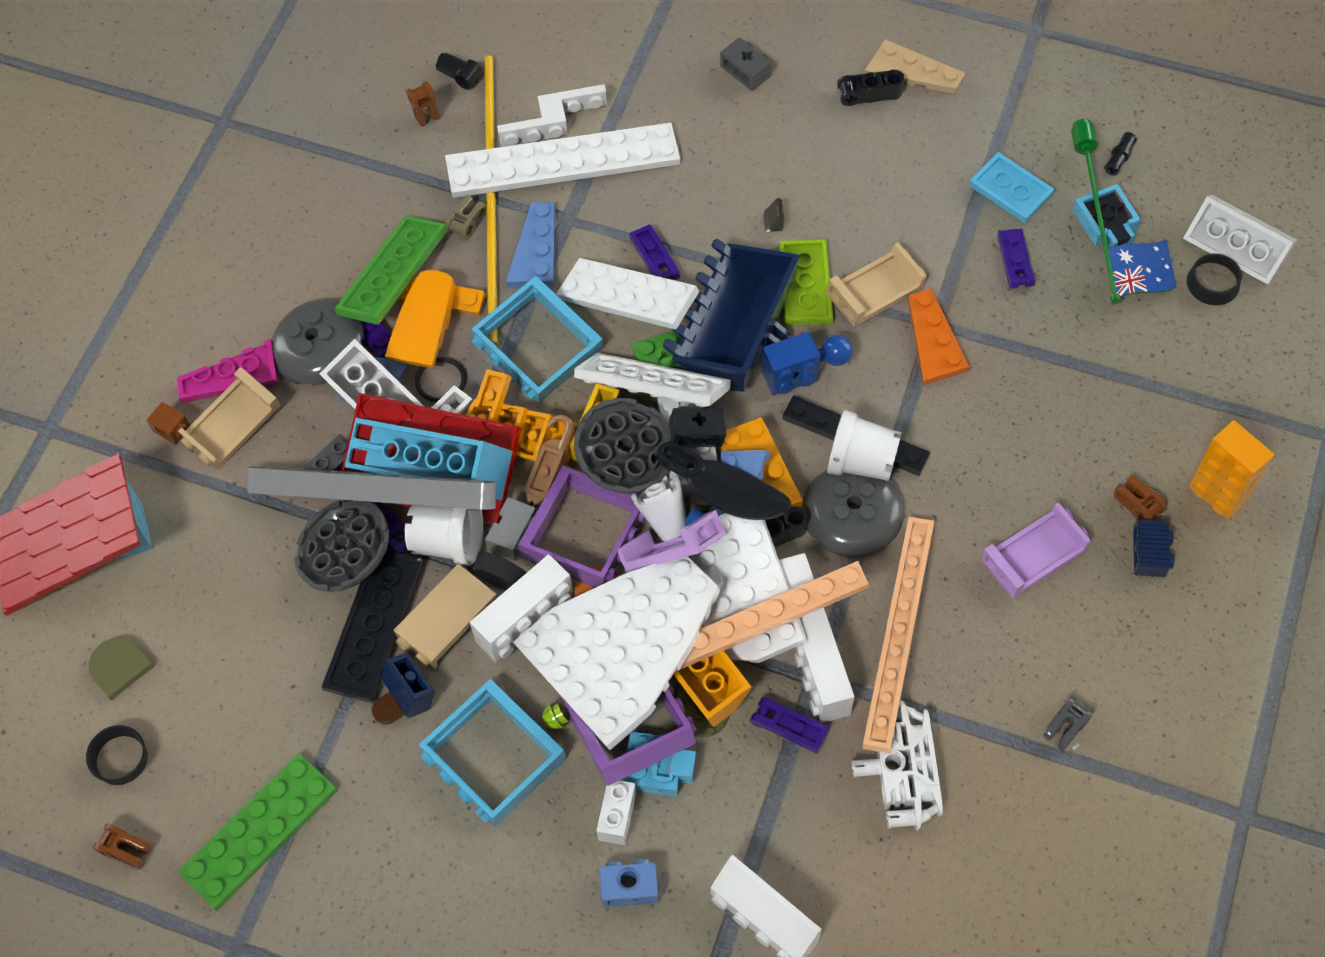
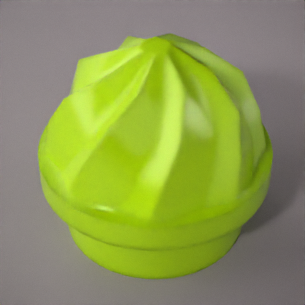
(555, 716)

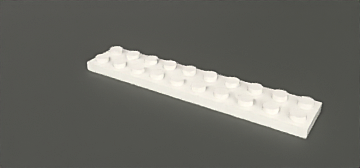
(562, 160)

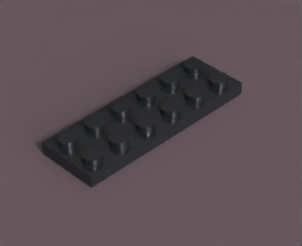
(370, 627)

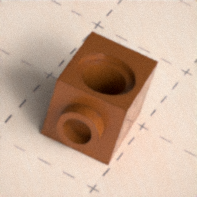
(167, 421)

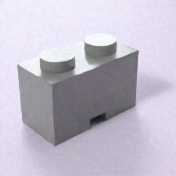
(506, 535)

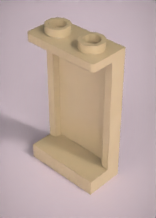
(876, 286)
(230, 420)
(443, 616)

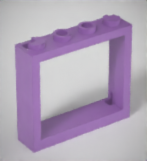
(579, 482)
(645, 755)

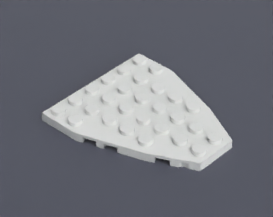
(621, 643)

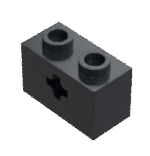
(697, 426)

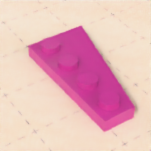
(214, 380)

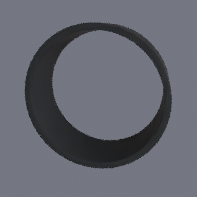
(1211, 297)
(497, 570)
(105, 736)

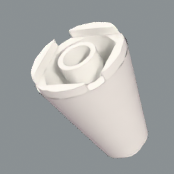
(663, 507)

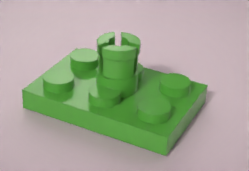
(653, 352)

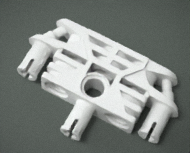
(921, 774)

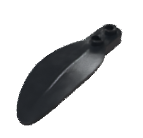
(724, 485)

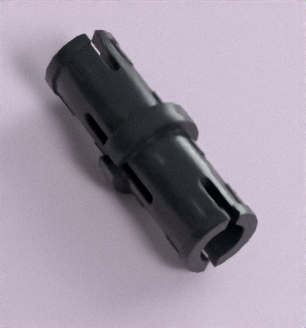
(1120, 153)

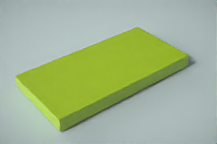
(807, 297)

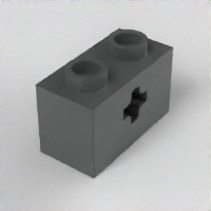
(745, 64)

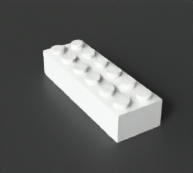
(819, 656)

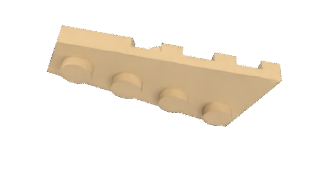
(916, 68)

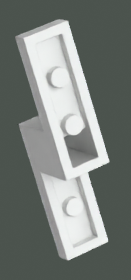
(552, 112)

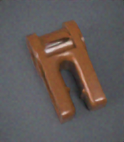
(422, 97)
(1140, 499)
(114, 839)

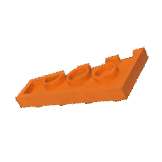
(936, 345)

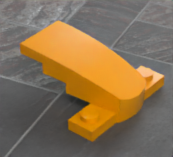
(427, 315)
(534, 424)

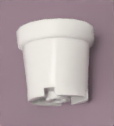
(863, 448)
(445, 532)

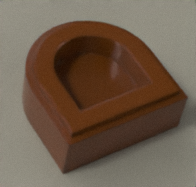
(386, 710)

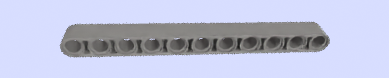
(372, 487)

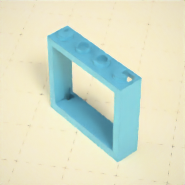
(565, 315)
(459, 718)

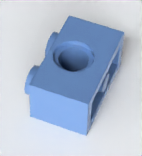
(615, 894)

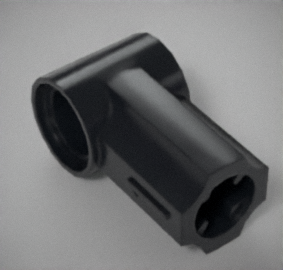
(463, 72)

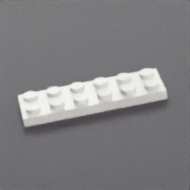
(628, 293)
(652, 379)

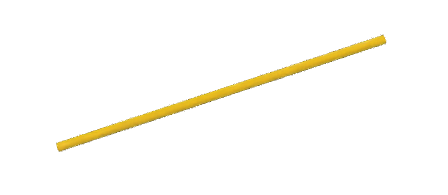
(490, 197)

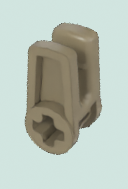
(462, 220)

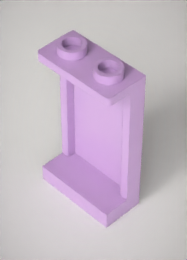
(695, 537)
(1036, 551)

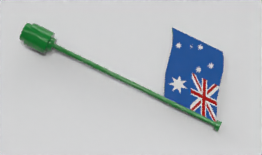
(1129, 266)

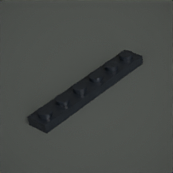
(826, 423)

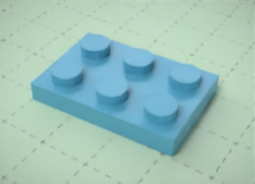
(1011, 187)

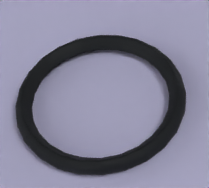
(439, 359)

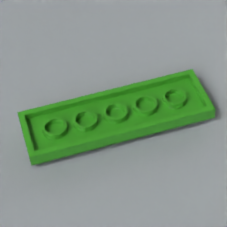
(391, 270)
(257, 831)

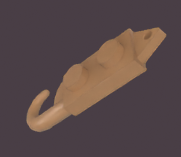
(548, 462)

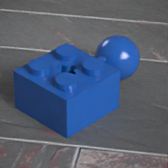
(797, 360)

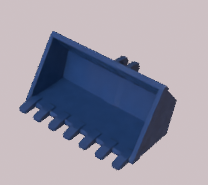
(735, 312)

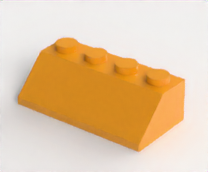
(714, 686)

